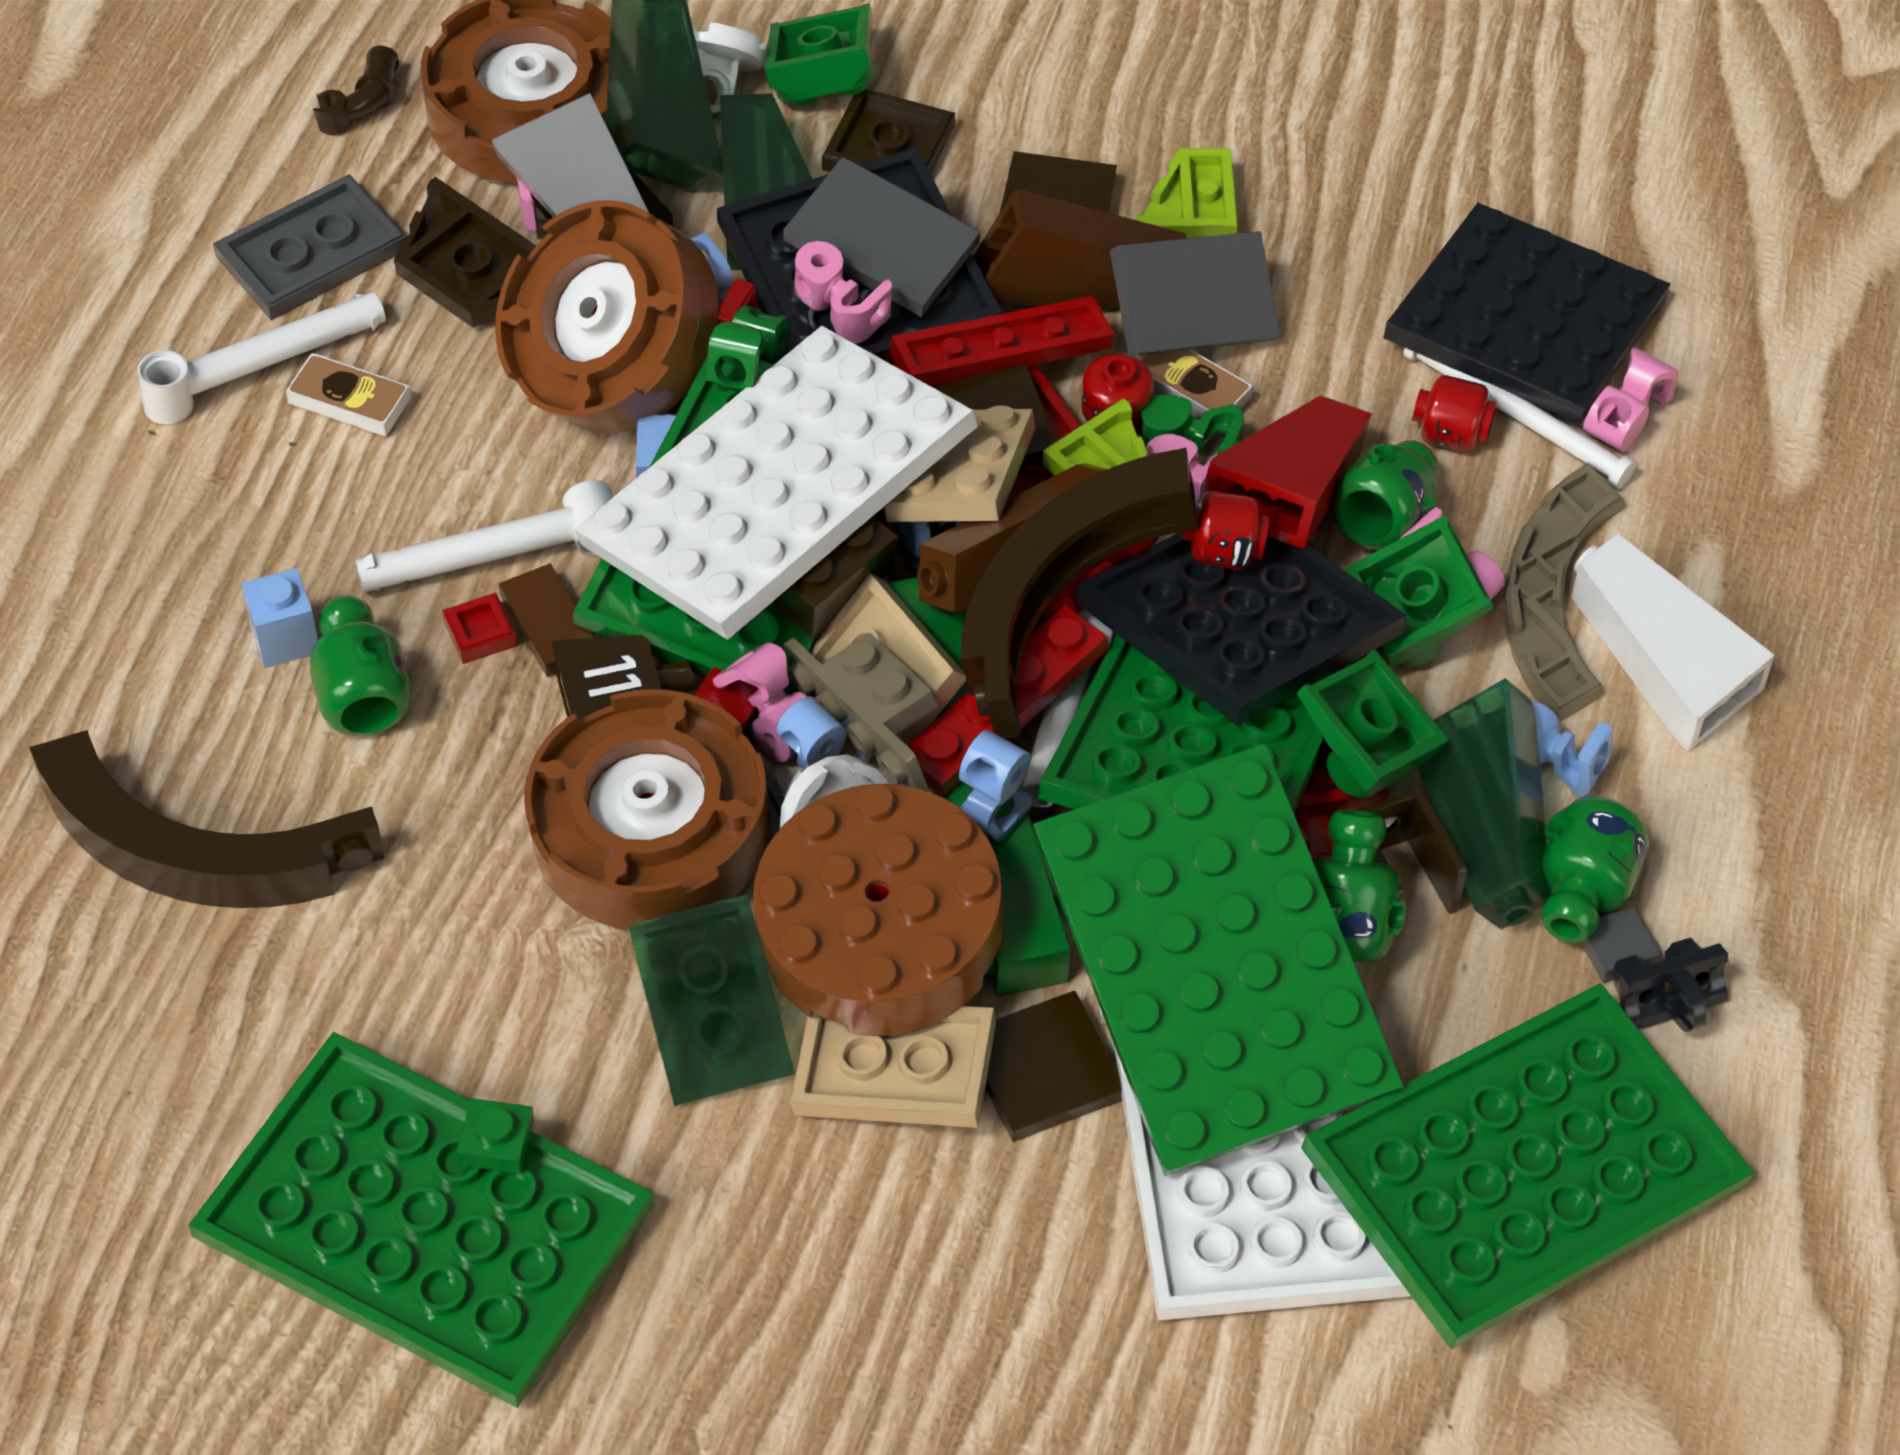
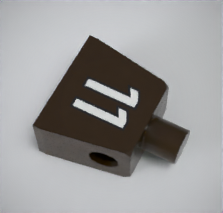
(604, 666)

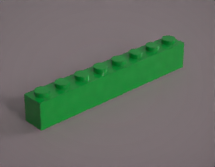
(1034, 942)

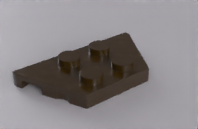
(459, 254)

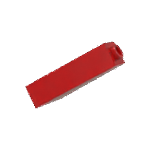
(1293, 465)

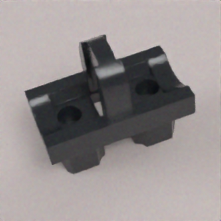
(1690, 970)

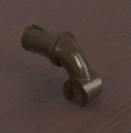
(372, 91)

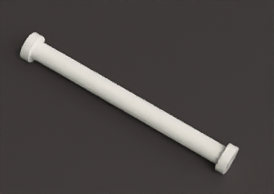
(1617, 469)

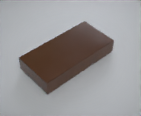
(542, 612)

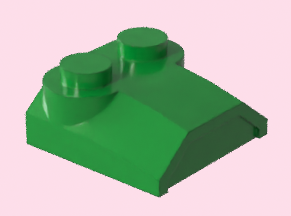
(821, 55)
(1428, 582)
(1371, 726)

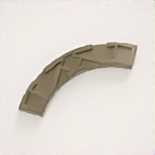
(1536, 590)

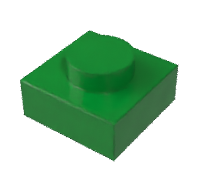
(495, 1136)

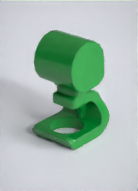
(747, 339)
(1174, 416)

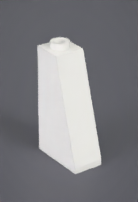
(1669, 640)

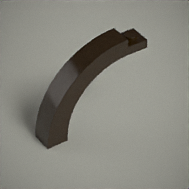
(1052, 549)
(193, 861)

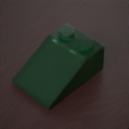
(710, 1000)

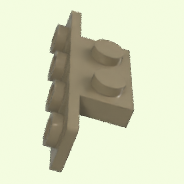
(871, 698)

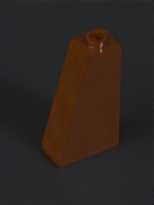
(1057, 250)
(958, 557)

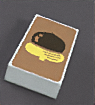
(1196, 379)
(348, 394)

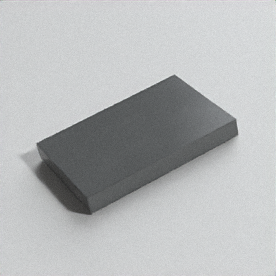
(884, 234)
(309, 246)
(1194, 293)

